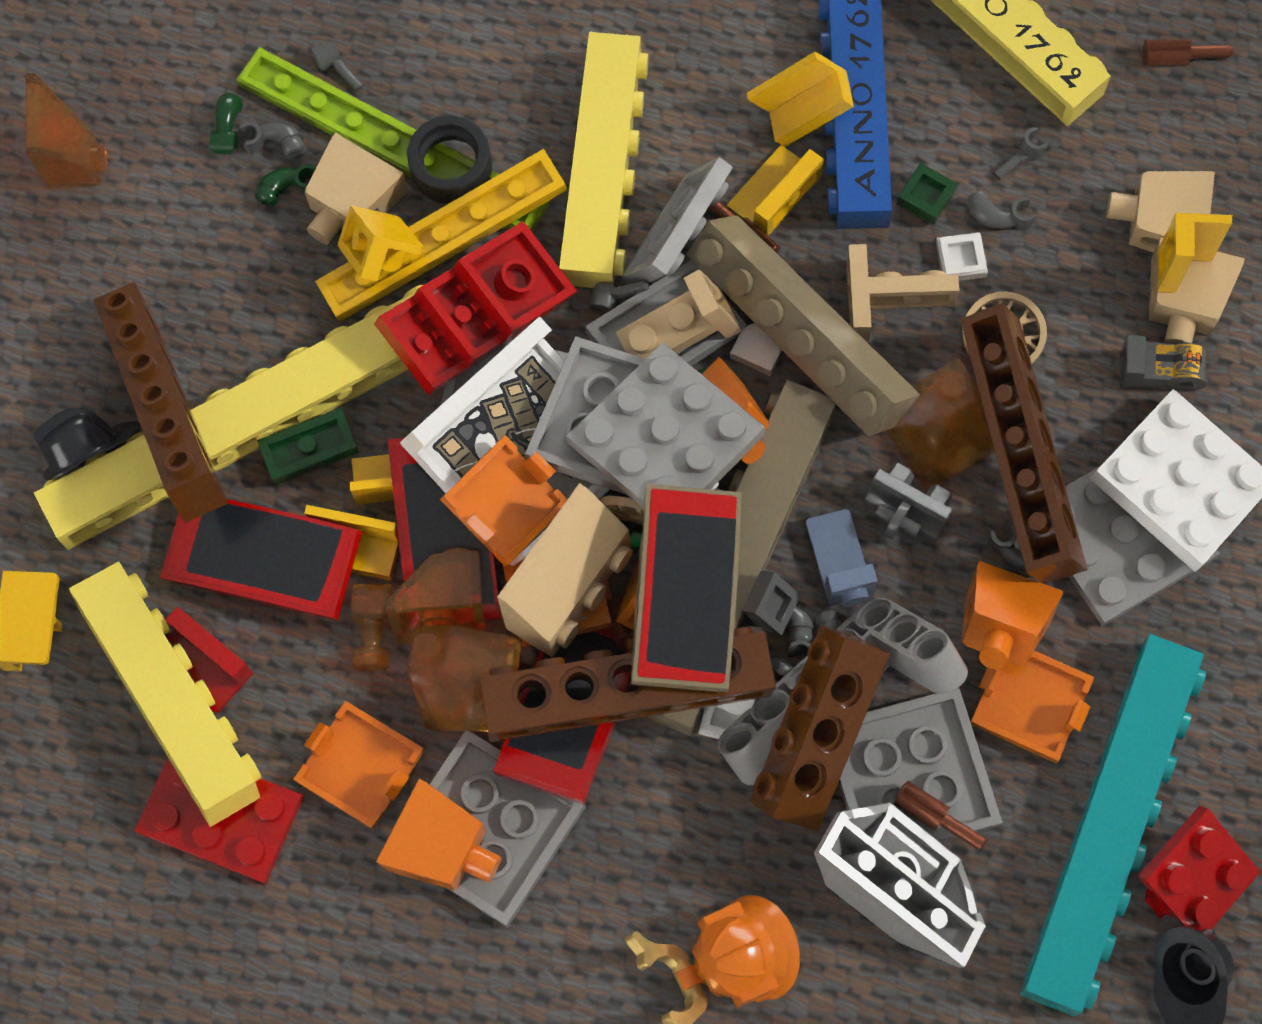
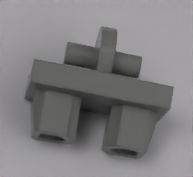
(907, 507)

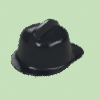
(77, 436)
(1192, 976)

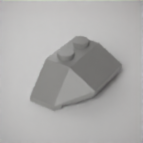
(901, 881)

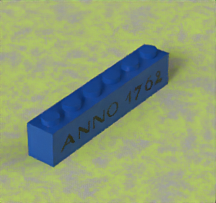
(861, 134)

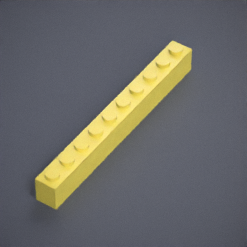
(229, 422)

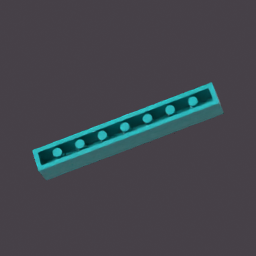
(1112, 826)

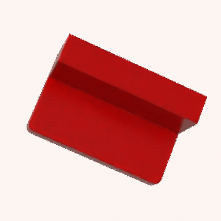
(211, 660)

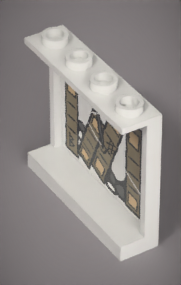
(495, 402)

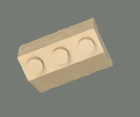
(565, 573)

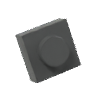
(771, 602)

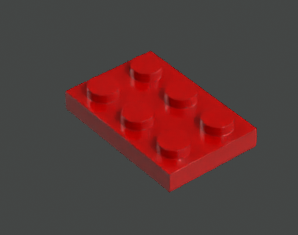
(241, 843)

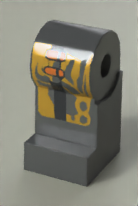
(1161, 365)

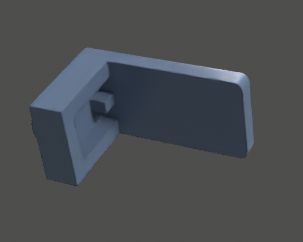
(840, 559)

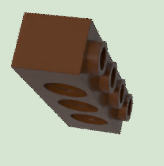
(823, 750)

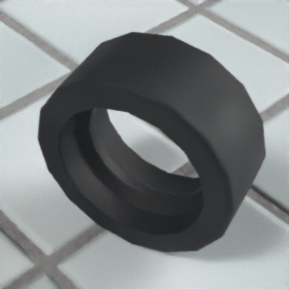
(447, 129)

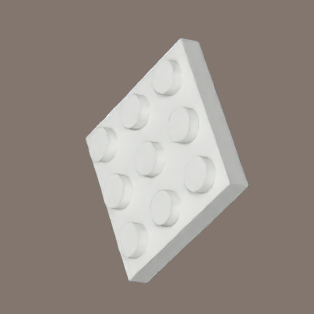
(1182, 480)

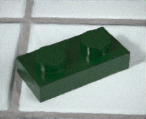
(308, 446)

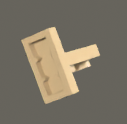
(892, 290)
(682, 320)

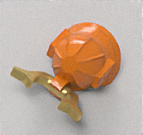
(740, 954)

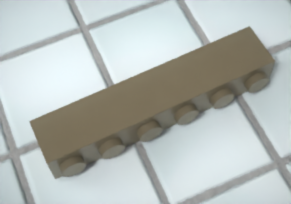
(802, 324)

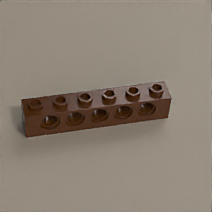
(160, 403)
(1023, 445)
(509, 719)

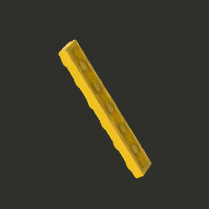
(451, 232)

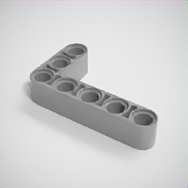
(914, 649)

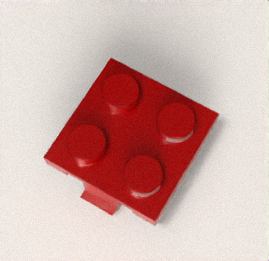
(1198, 873)

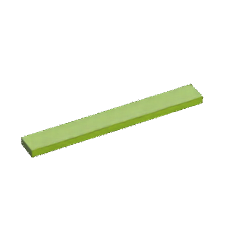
(352, 119)

